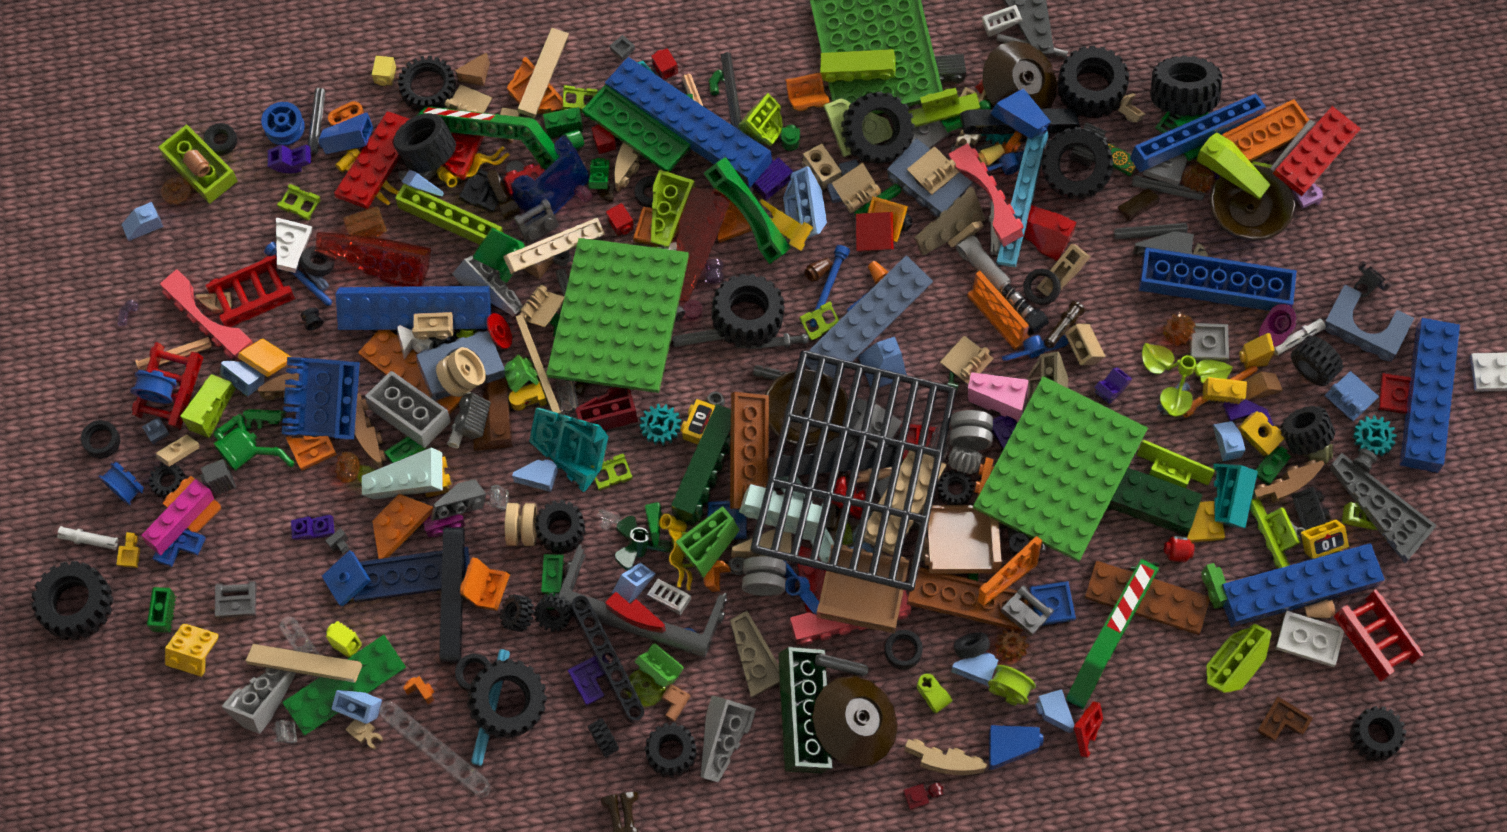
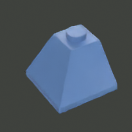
(885, 356)

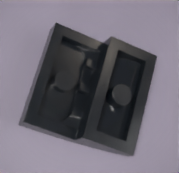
(479, 192)

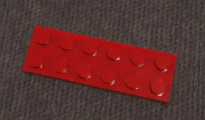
(1316, 151)
(372, 164)

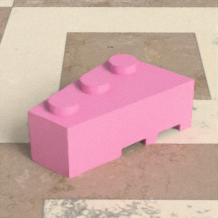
(999, 393)

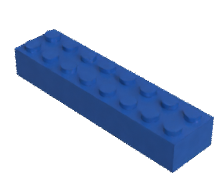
(1216, 280)
(394, 306)
(1430, 395)
(1301, 585)

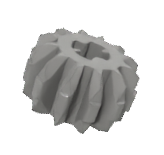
(965, 459)

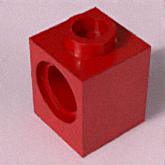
(664, 64)
(603, 139)
(620, 220)

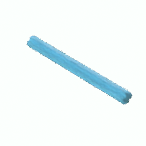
(493, 697)

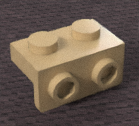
(433, 325)

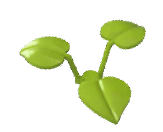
(1174, 400)

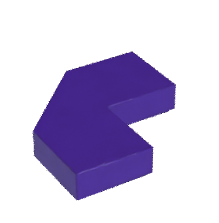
(1243, 410)

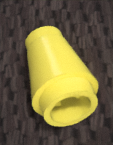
(990, 154)

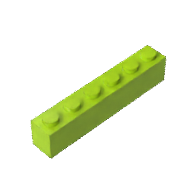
(444, 214)

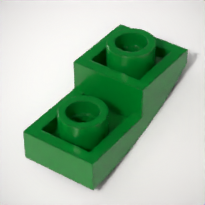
(599, 173)

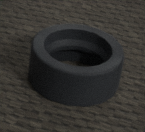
(1028, 282)
(93, 427)
(903, 634)
(463, 662)

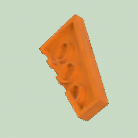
(1011, 572)

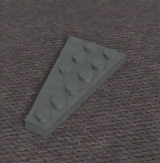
(1034, 24)
(1392, 516)

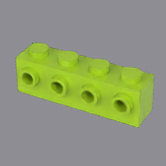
(858, 65)

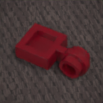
(918, 797)

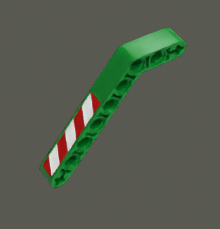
(543, 154)
(1111, 634)

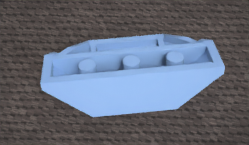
(805, 200)

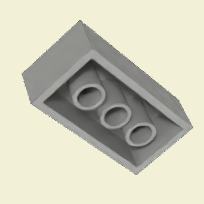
(408, 409)

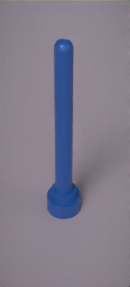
(271, 250)
(841, 253)

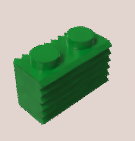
(562, 122)
(161, 610)

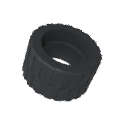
(424, 143)

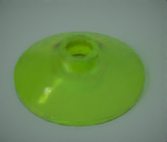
(647, 696)

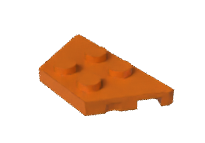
(551, 101)
(397, 523)

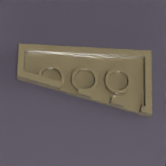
(951, 222)
(756, 658)

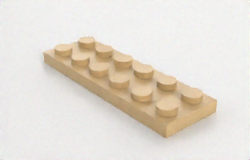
(899, 500)

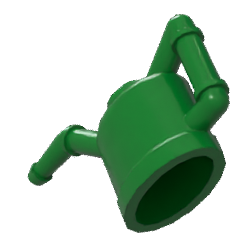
(239, 444)

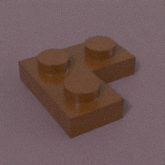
(1282, 715)

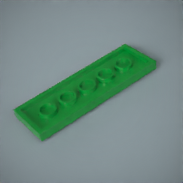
(636, 128)
(314, 702)

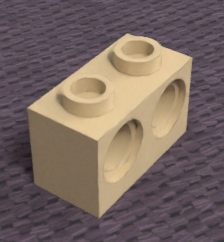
(825, 165)

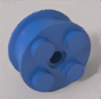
(283, 123)
(153, 386)
(121, 483)

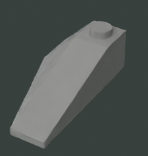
(475, 273)
(259, 700)
(724, 728)

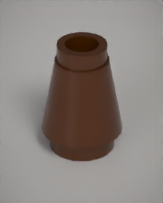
(817, 269)

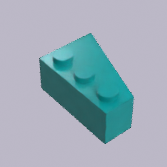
(1234, 494)

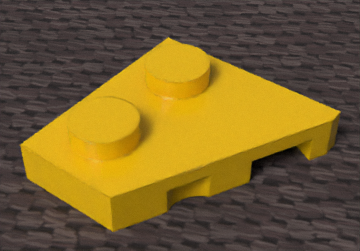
(1204, 524)

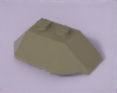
(1050, 366)

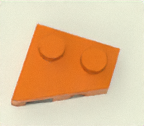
(311, 450)

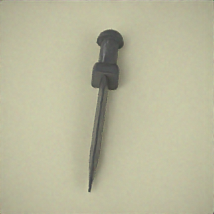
(782, 341)

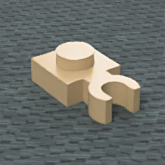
(965, 138)
(363, 732)

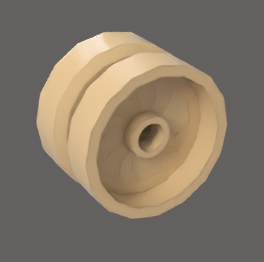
(460, 372)
(519, 525)

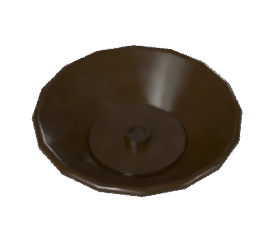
(1006, 71)
(1268, 215)
(778, 398)
(842, 731)

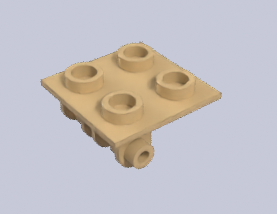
(468, 100)
(933, 170)
(856, 188)
(542, 308)
(967, 358)

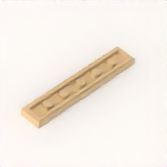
(542, 73)
(553, 245)
(537, 364)
(304, 663)

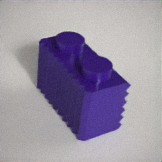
(772, 179)

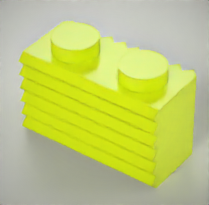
(343, 639)

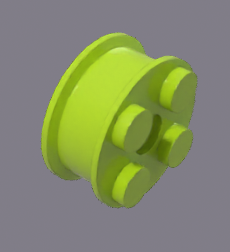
(1011, 685)

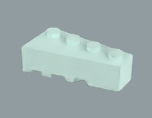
(406, 477)
(752, 503)

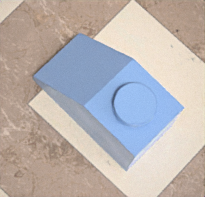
(141, 221)
(1229, 440)
(537, 475)
(633, 582)
(977, 668)
(357, 705)
(1055, 710)

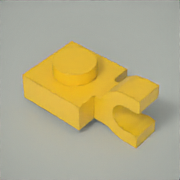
(129, 554)

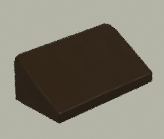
(1138, 204)

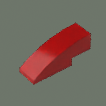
(634, 613)

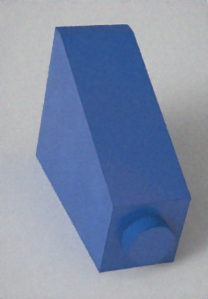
(1022, 114)
(347, 134)
(1012, 744)

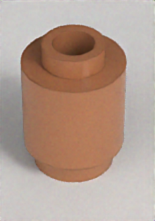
(196, 163)

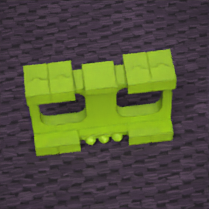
(580, 93)
(302, 197)
(817, 315)
(613, 478)

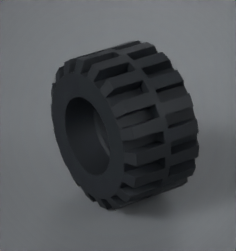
(1316, 360)
(1307, 430)
(556, 512)
(1388, 722)
(665, 734)

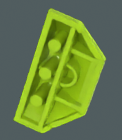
(763, 121)
(1238, 659)

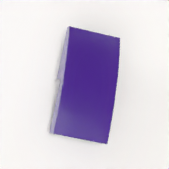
(312, 528)

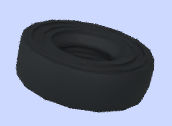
(221, 128)
(642, 184)
(313, 269)
(971, 645)

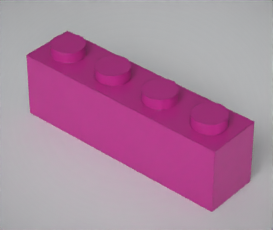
(177, 517)

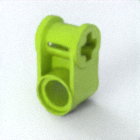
(934, 695)

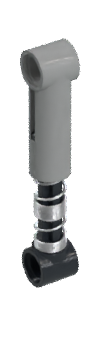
(971, 250)

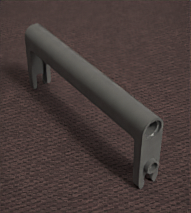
(673, 636)

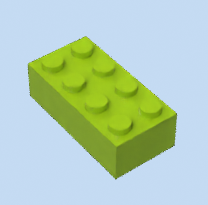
(219, 177)

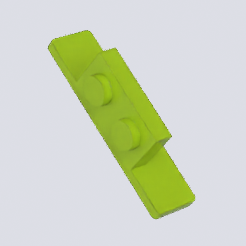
(943, 106)
(1174, 467)
(1276, 530)

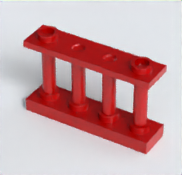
(254, 308)
(187, 382)
(1366, 646)

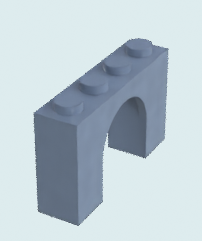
(942, 198)
(479, 343)
(1383, 344)

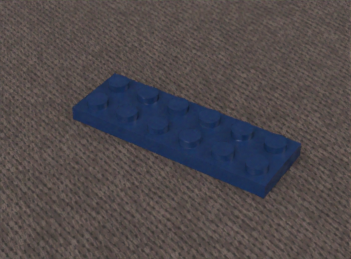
(404, 575)

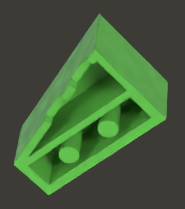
(708, 540)

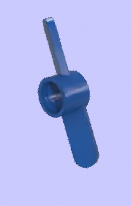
(1009, 163)
(1034, 347)
(804, 591)

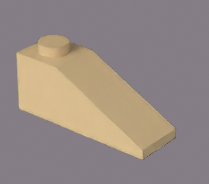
(1065, 268)
(743, 549)

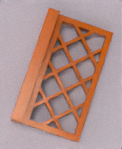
(998, 311)

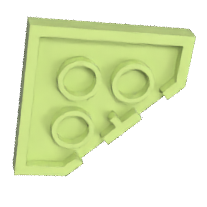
(874, 127)

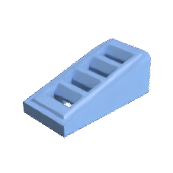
(417, 181)

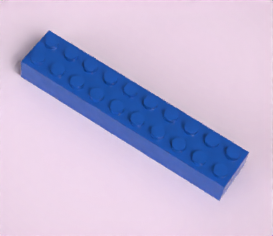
(691, 121)

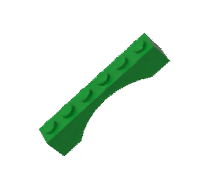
(728, 182)

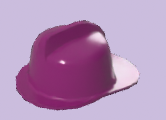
(1279, 323)

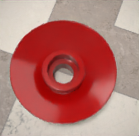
(499, 330)

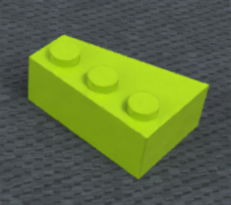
(208, 406)

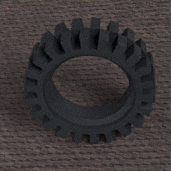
(418, 67)

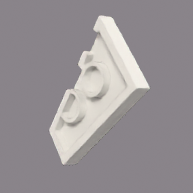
(291, 243)

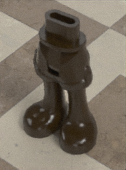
(627, 800)

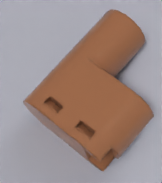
(677, 699)

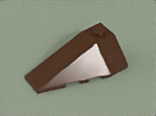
(498, 425)

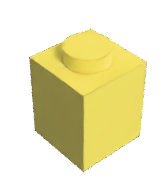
(383, 70)

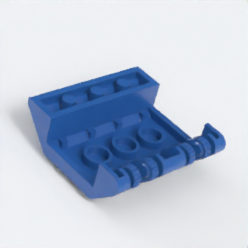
(322, 397)

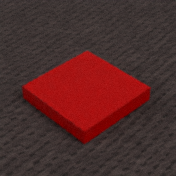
(874, 231)
(1394, 393)

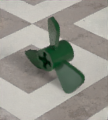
(638, 543)

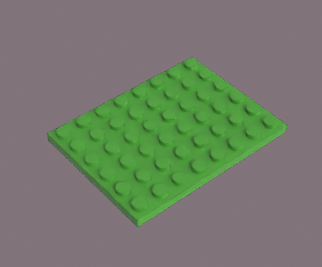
(880, 26)
(618, 315)
(1060, 468)

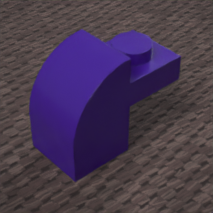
(287, 160)
(1112, 385)

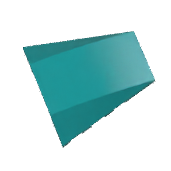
(570, 444)

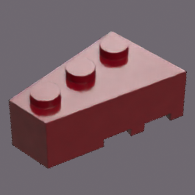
(609, 410)

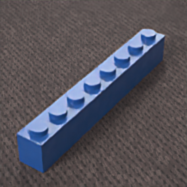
(1195, 132)

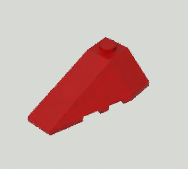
(1048, 231)

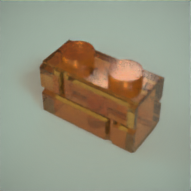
(366, 223)

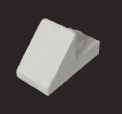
(409, 342)

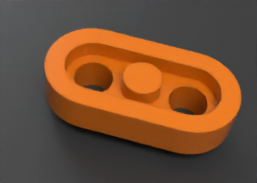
(345, 112)

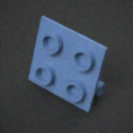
(1351, 396)

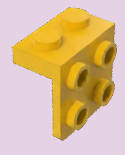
(189, 649)

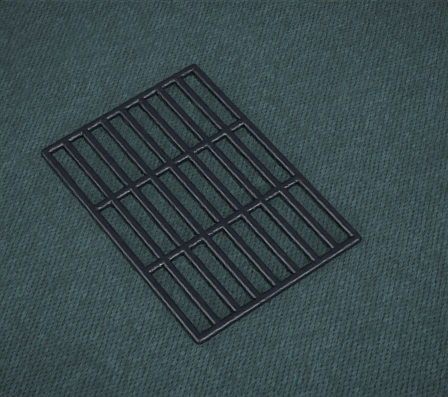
(848, 499)

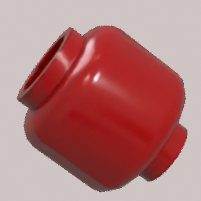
(1179, 549)

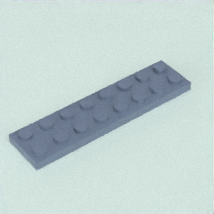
(872, 314)

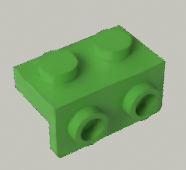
(519, 372)
(1213, 580)
(659, 665)

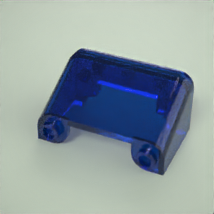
(555, 183)

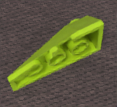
(1229, 162)
(668, 203)

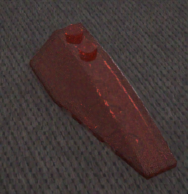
(698, 232)
(384, 258)

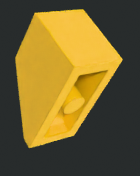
(1257, 352)

